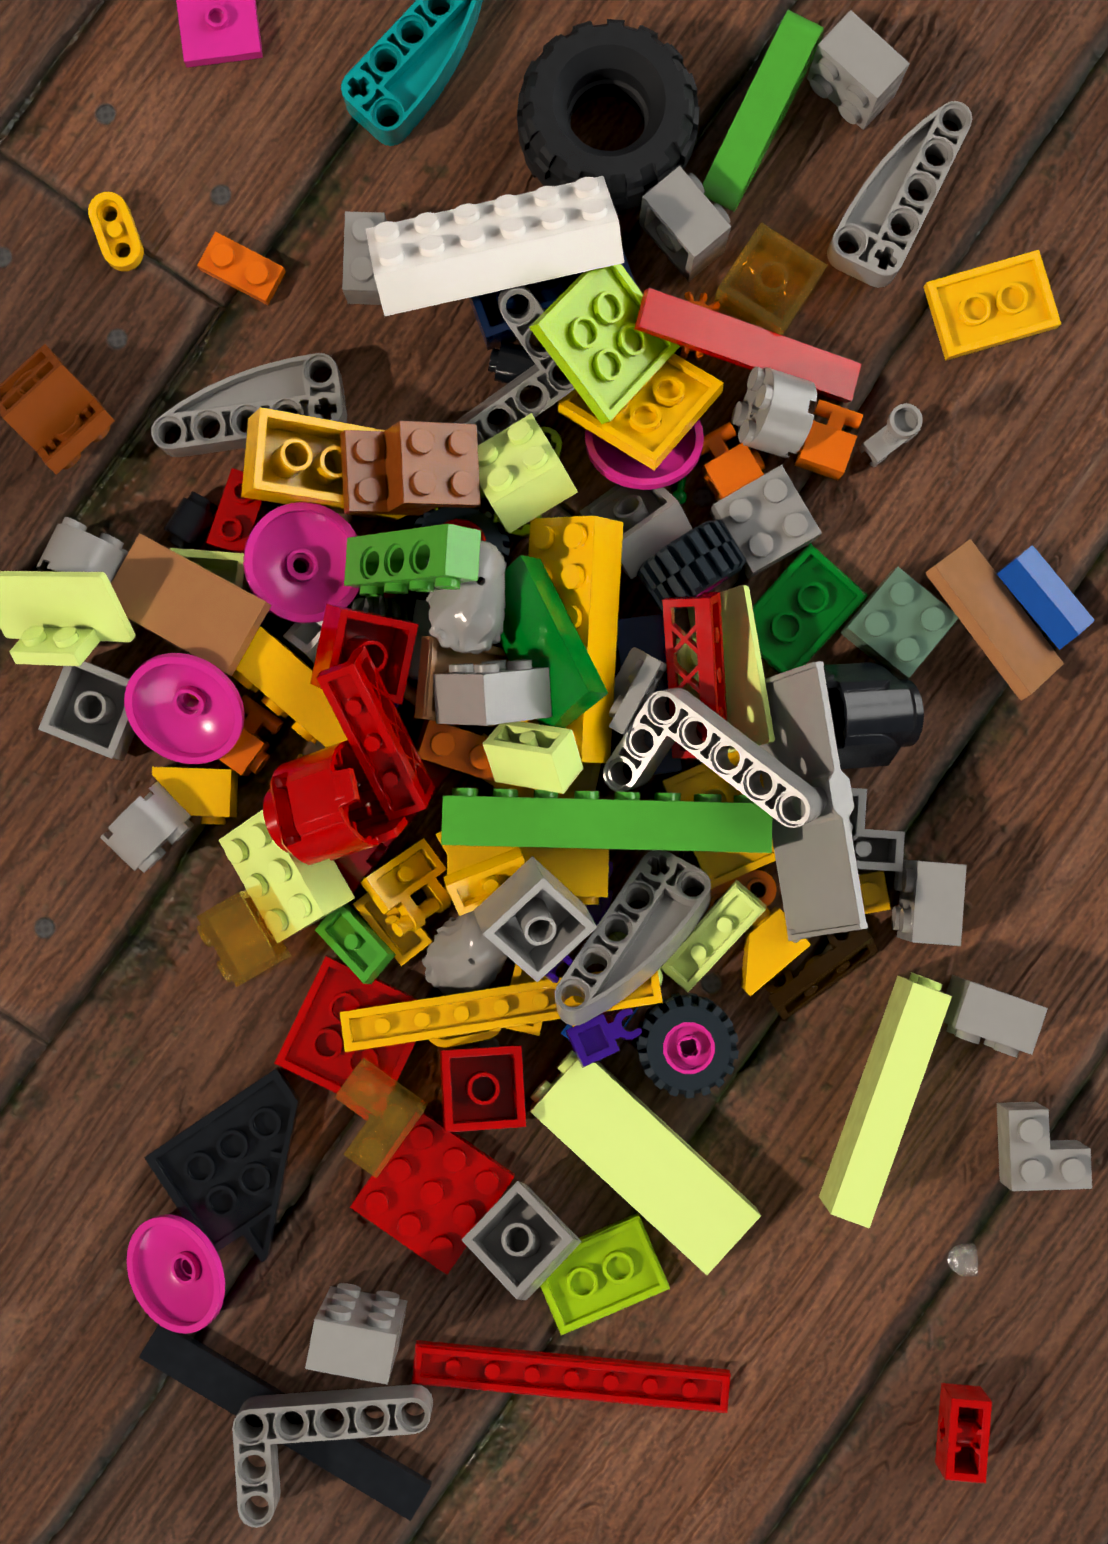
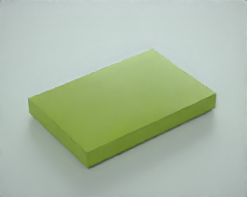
(604, 1275)

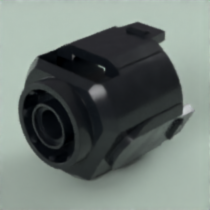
(872, 713)

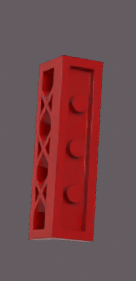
(709, 654)
(377, 735)

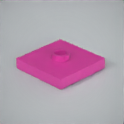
(218, 31)

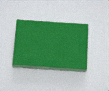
(803, 610)

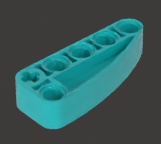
(419, 71)

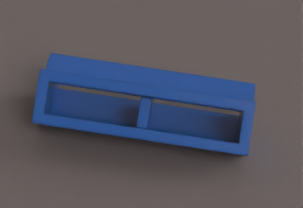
(1045, 597)

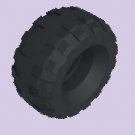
(617, 64)

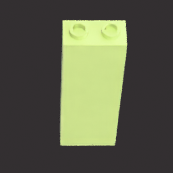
(884, 1099)
(644, 1161)

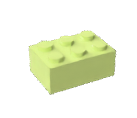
(281, 886)

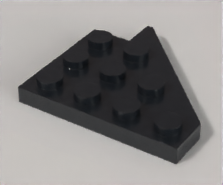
(233, 1164)

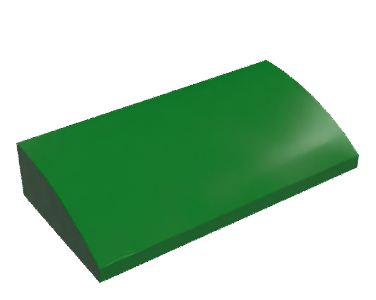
(542, 631)

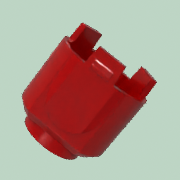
(325, 807)

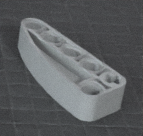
(886, 198)
(276, 386)
(651, 935)

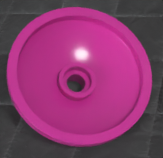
(633, 474)
(306, 534)
(172, 720)
(175, 1273)

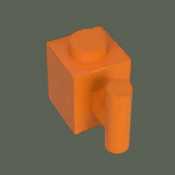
(827, 446)
(731, 467)
(250, 750)

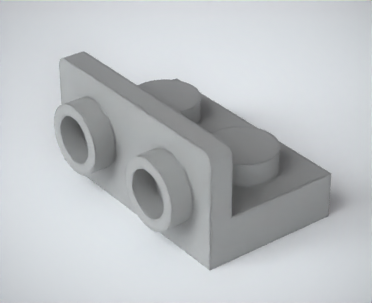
(633, 687)

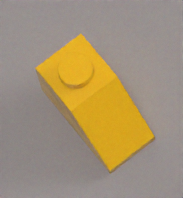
(202, 791)
(767, 950)

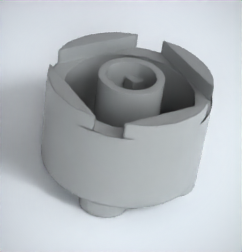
(775, 412)
(79, 551)
(146, 827)

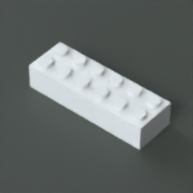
(495, 245)

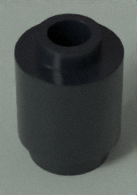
(509, 362)
(191, 522)

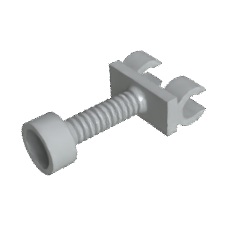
(901, 427)

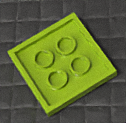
(595, 340)

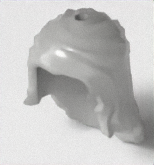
(475, 613)
(462, 957)

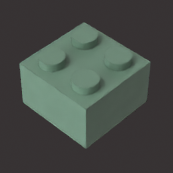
(899, 624)

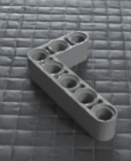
(538, 375)
(712, 753)
(315, 1427)

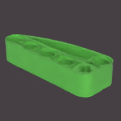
(762, 109)

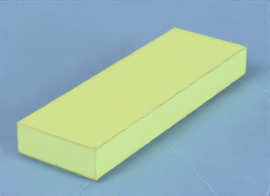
(714, 935)

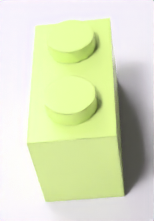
(533, 756)

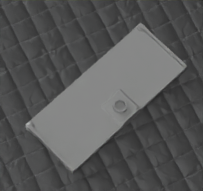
(818, 858)

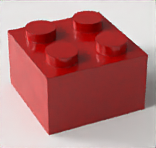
(386, 638)
(482, 1088)

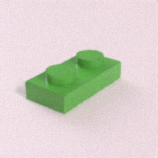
(355, 943)

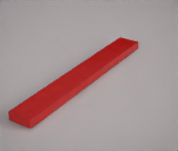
(571, 1376)

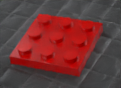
(316, 1038)
(433, 1192)

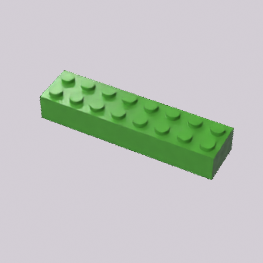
(605, 823)

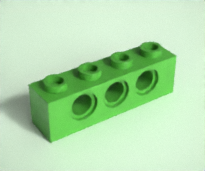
(413, 560)

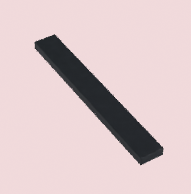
(232, 1385)

